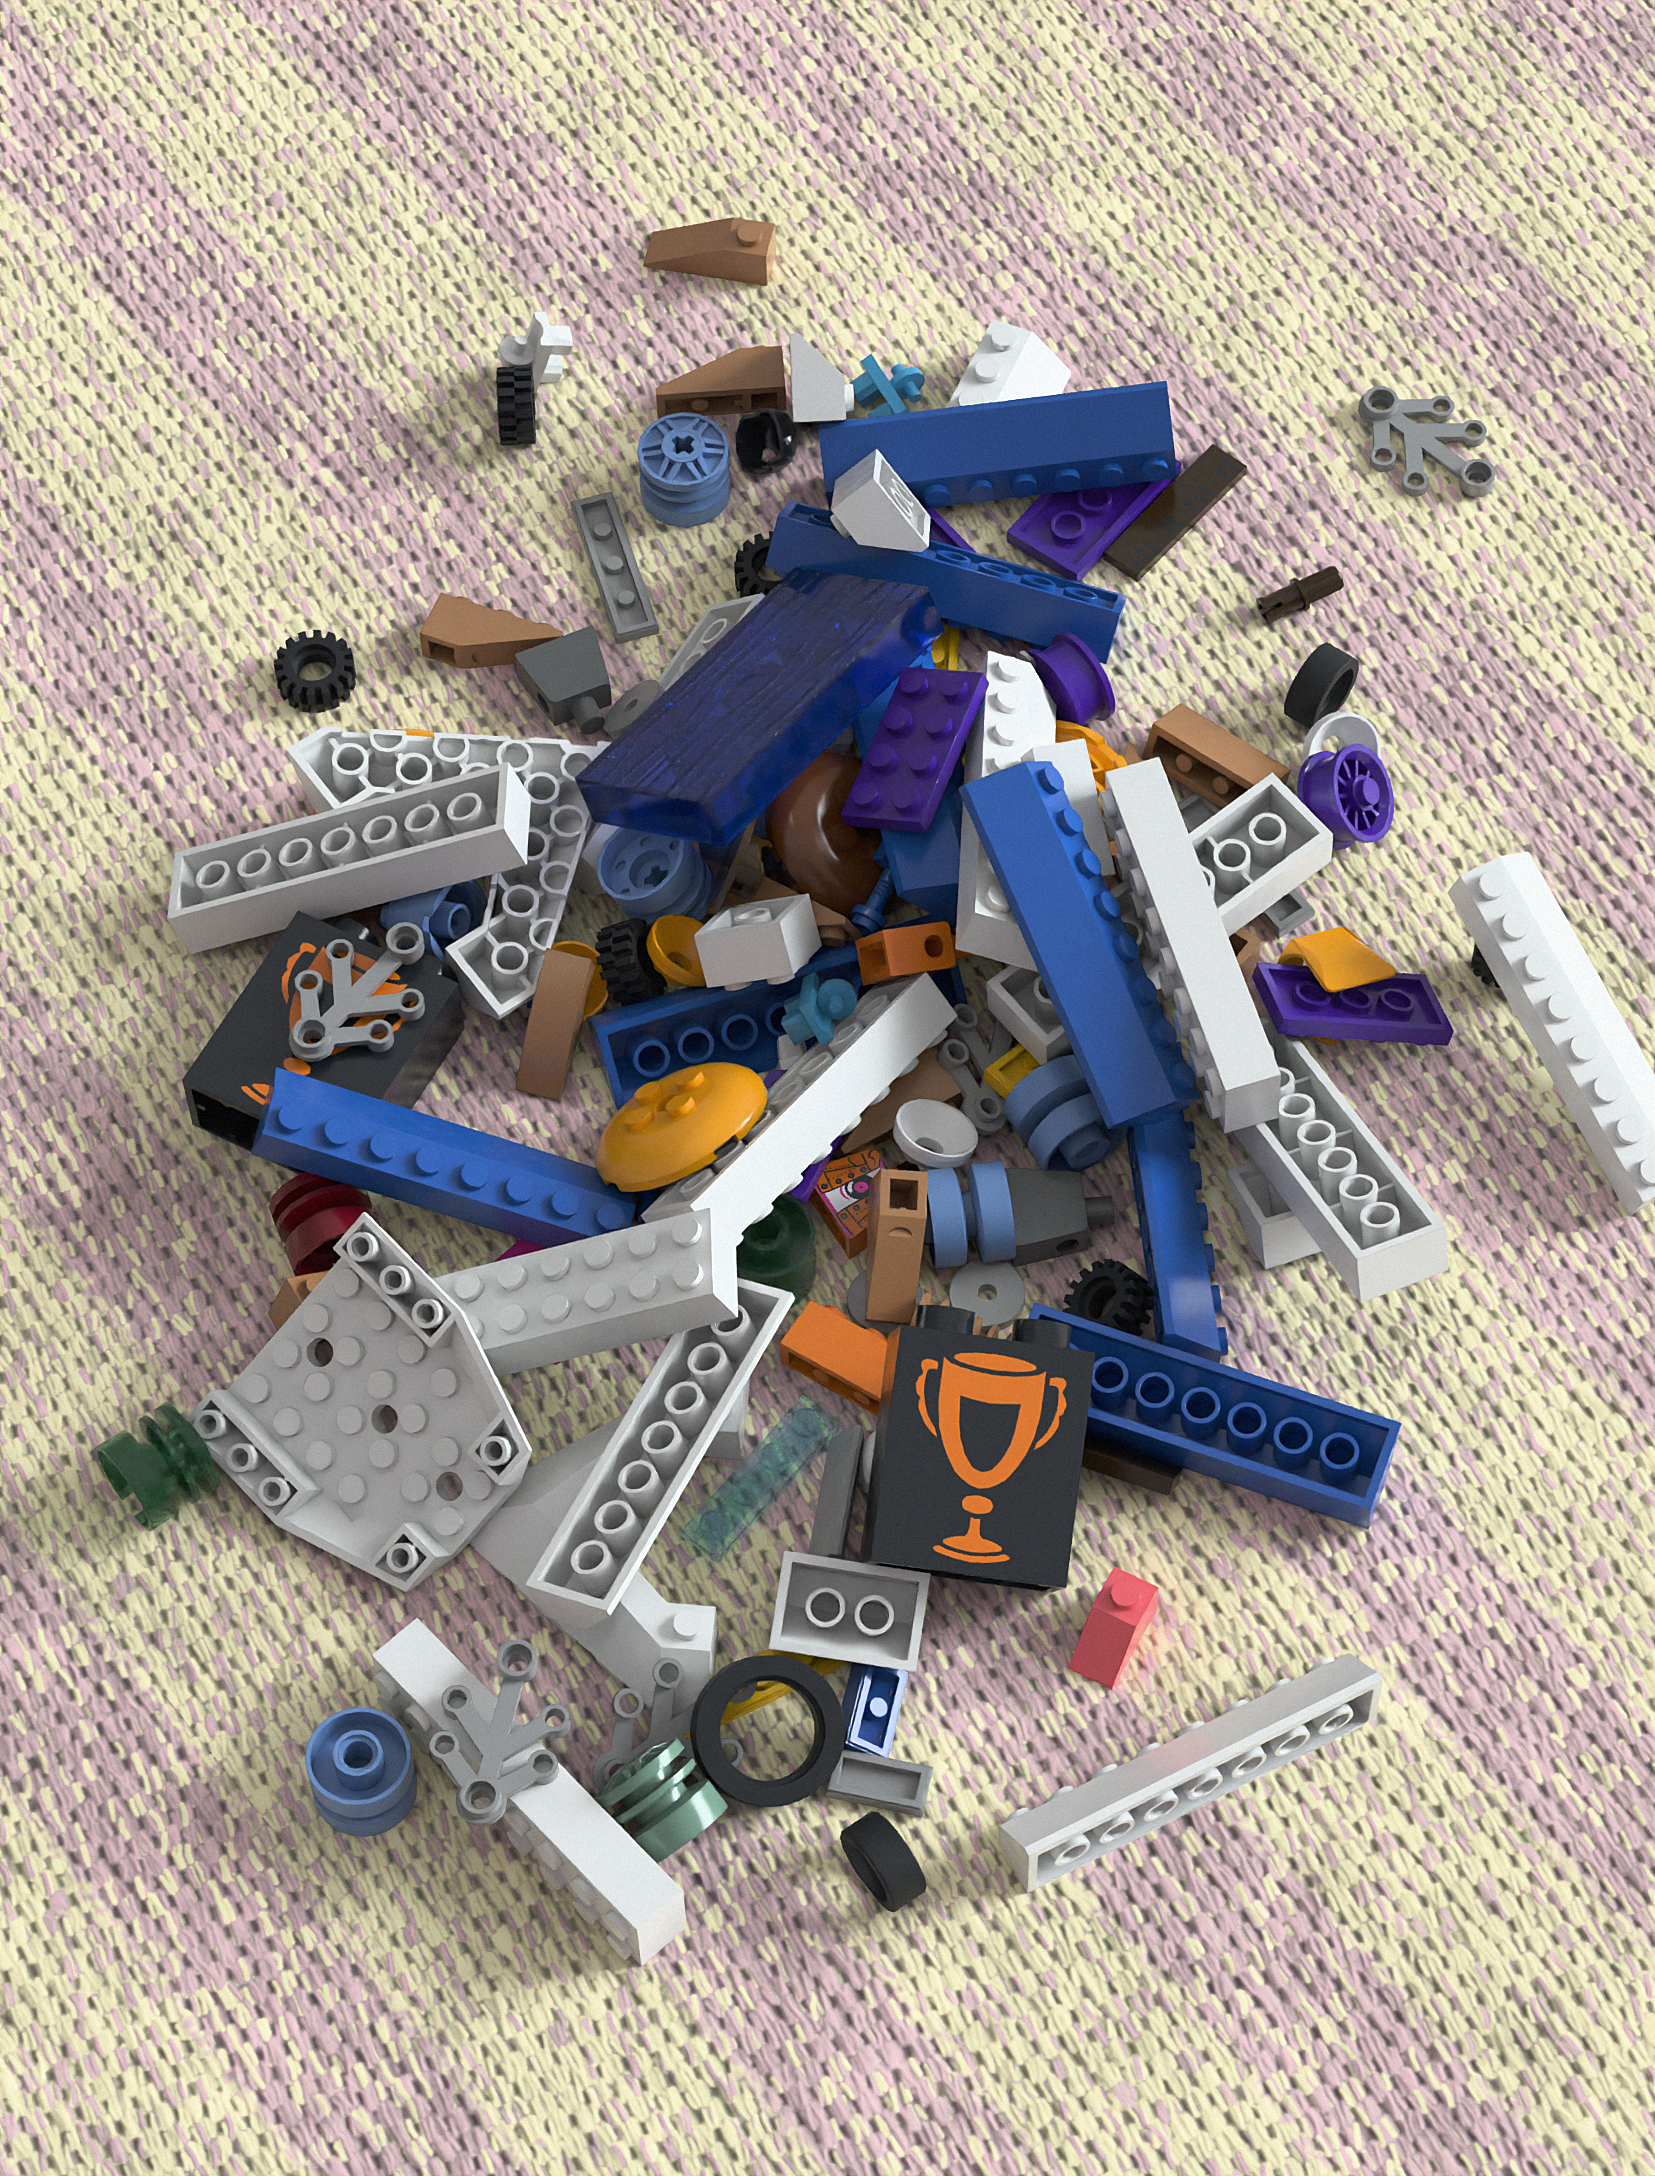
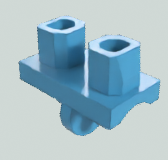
(875, 384)
(817, 1009)

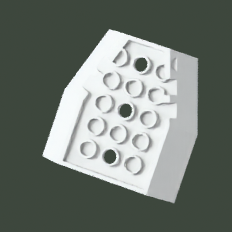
(311, 1436)

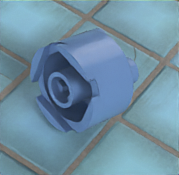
(440, 914)

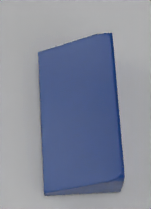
(870, 1708)

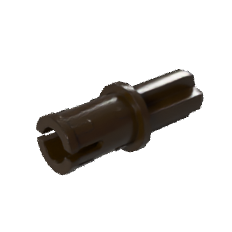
(1301, 593)

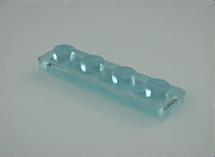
(760, 1479)

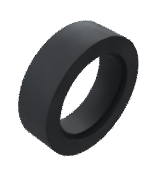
(827, 1741)

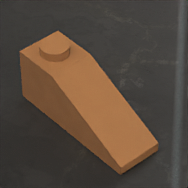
(716, 249)
(728, 385)

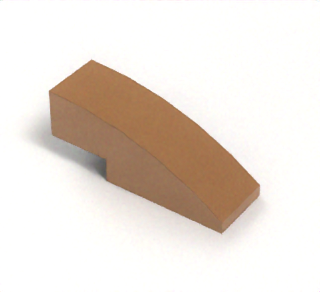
(554, 1024)

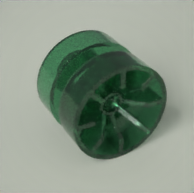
(780, 1249)

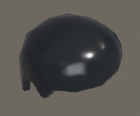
(765, 430)

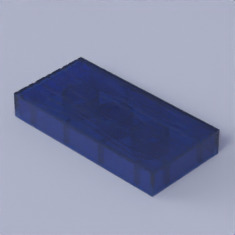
(760, 706)

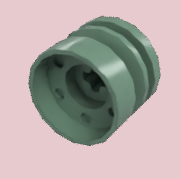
(659, 1800)

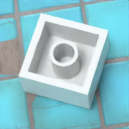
(758, 942)

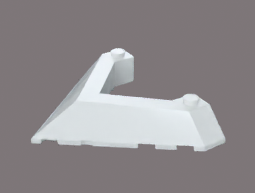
(505, 955)
(642, 1623)

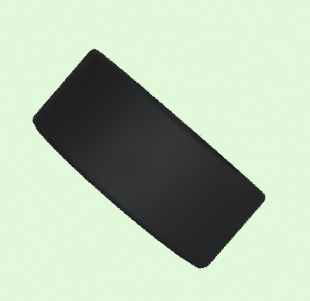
(1321, 685)
(883, 1861)

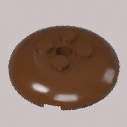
(817, 845)

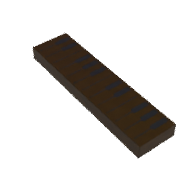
(1174, 512)
(1130, 1466)

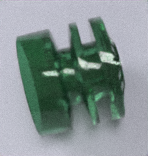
(166, 1461)

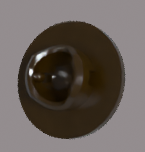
(740, 869)

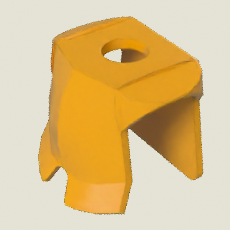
(1336, 961)

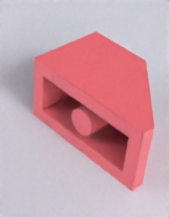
(1114, 1627)

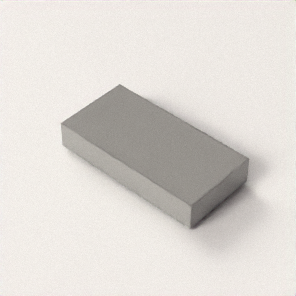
(880, 1782)

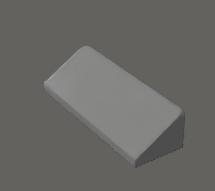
(837, 1494)

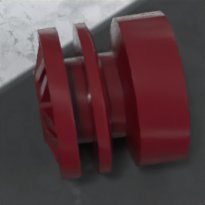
(314, 1216)

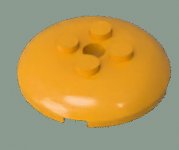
(678, 1124)

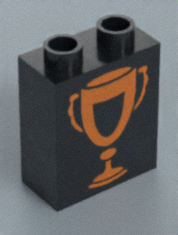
(236, 1066)
(978, 1451)

